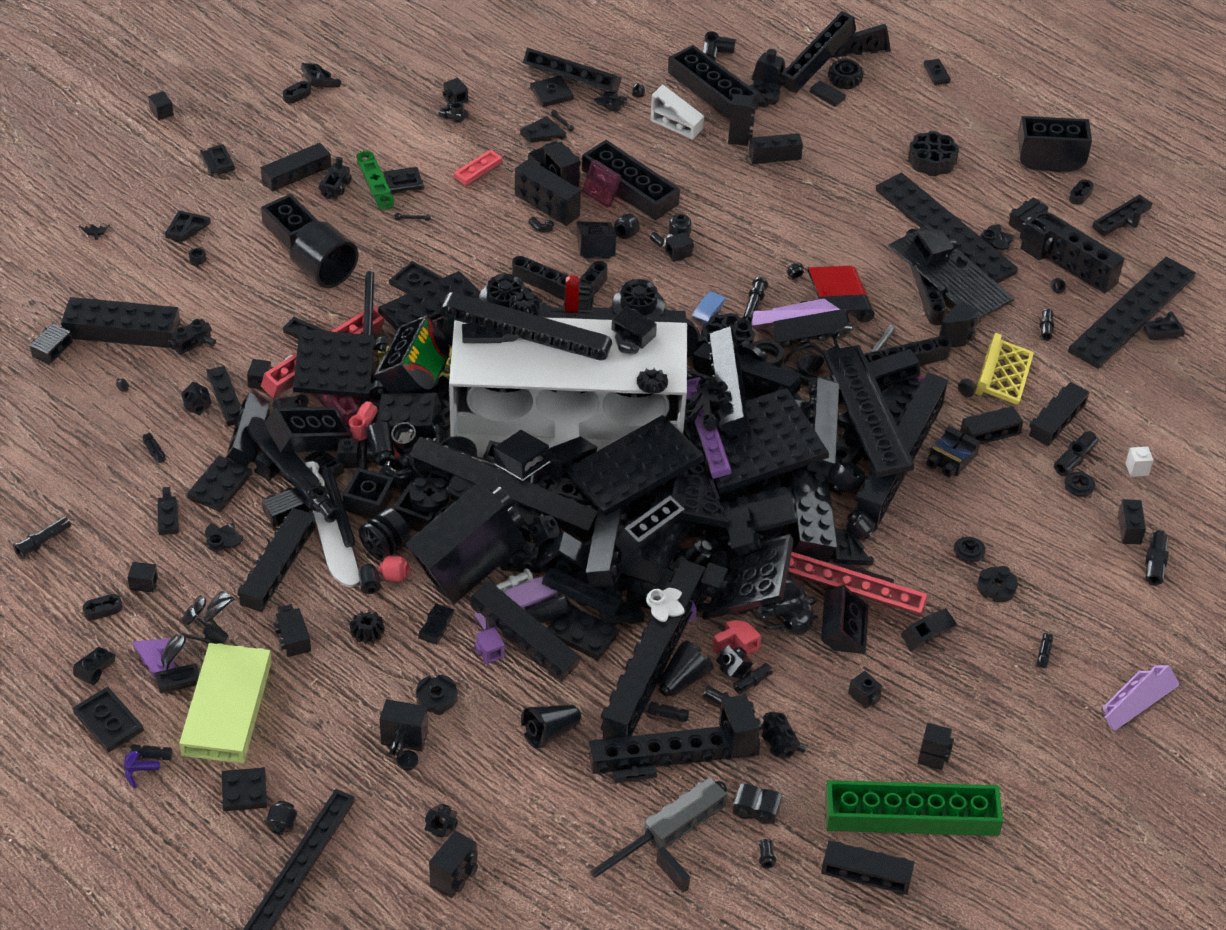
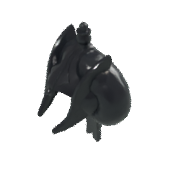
(794, 609)

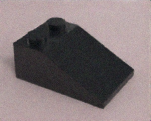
(596, 239)

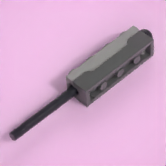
(674, 820)

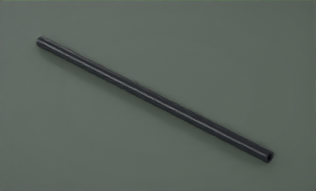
(367, 329)

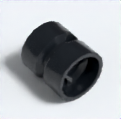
(404, 437)

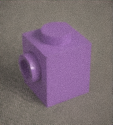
(489, 645)

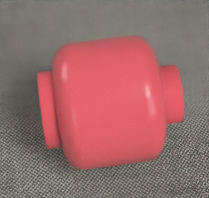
(394, 569)

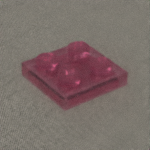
(601, 183)

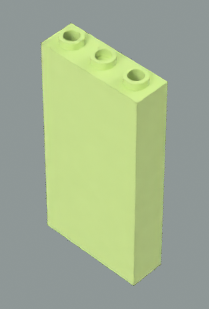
(225, 703)

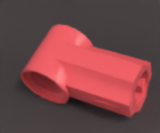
(362, 420)

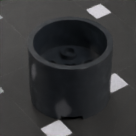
(324, 254)

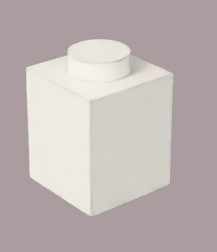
(1139, 461)

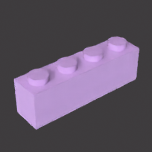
(526, 596)

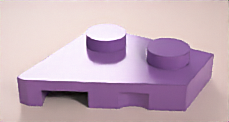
(151, 654)

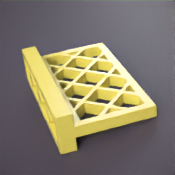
(987, 374)

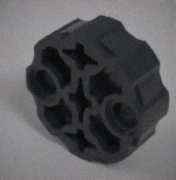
(933, 153)
(741, 327)

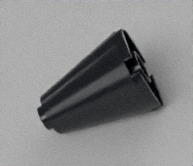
(684, 669)
(548, 722)

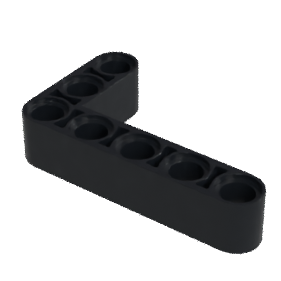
(553, 280)

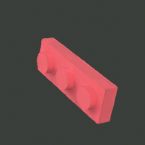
(478, 167)

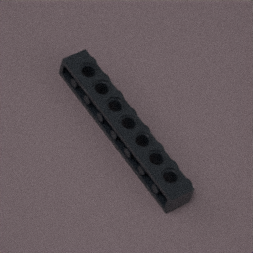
(660, 749)

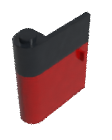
(843, 289)

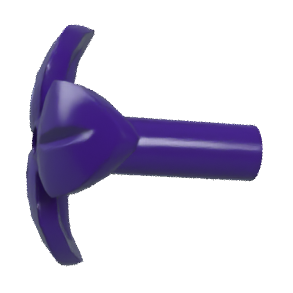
(131, 765)

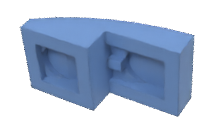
(708, 307)

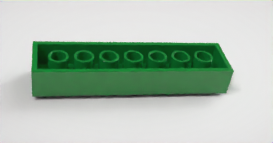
(913, 808)

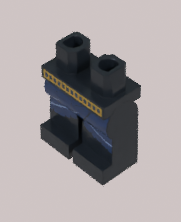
(953, 452)

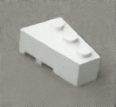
(675, 113)

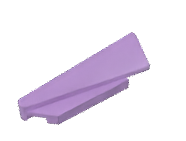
(765, 319)
(1139, 694)

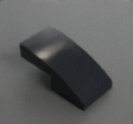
(436, 624)

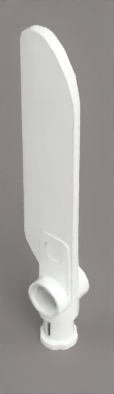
(338, 557)

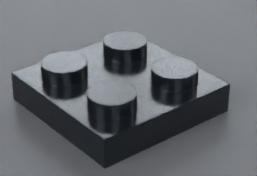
(244, 789)

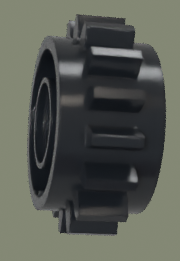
(845, 74)

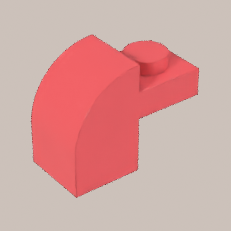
(737, 634)

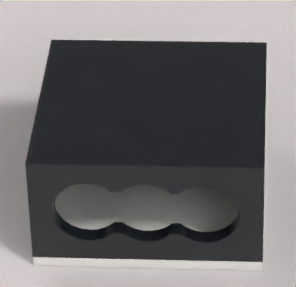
(521, 454)

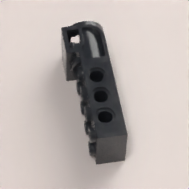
(1071, 250)

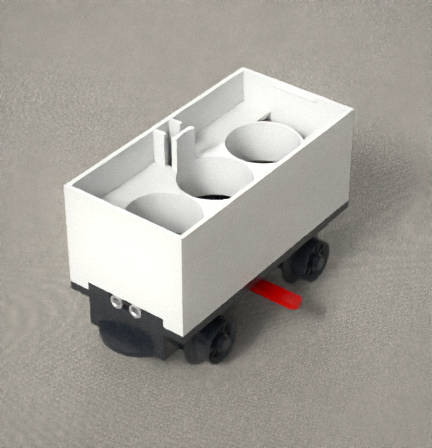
(561, 393)

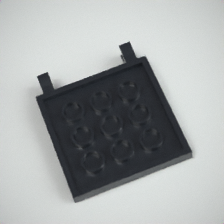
(336, 363)
(753, 578)

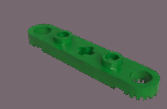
(378, 187)

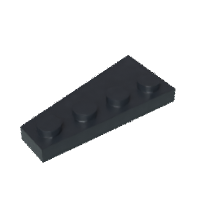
(867, 40)

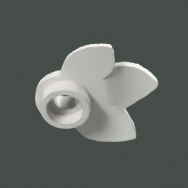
(666, 605)

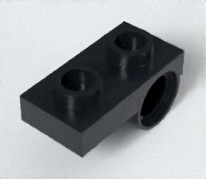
(91, 666)

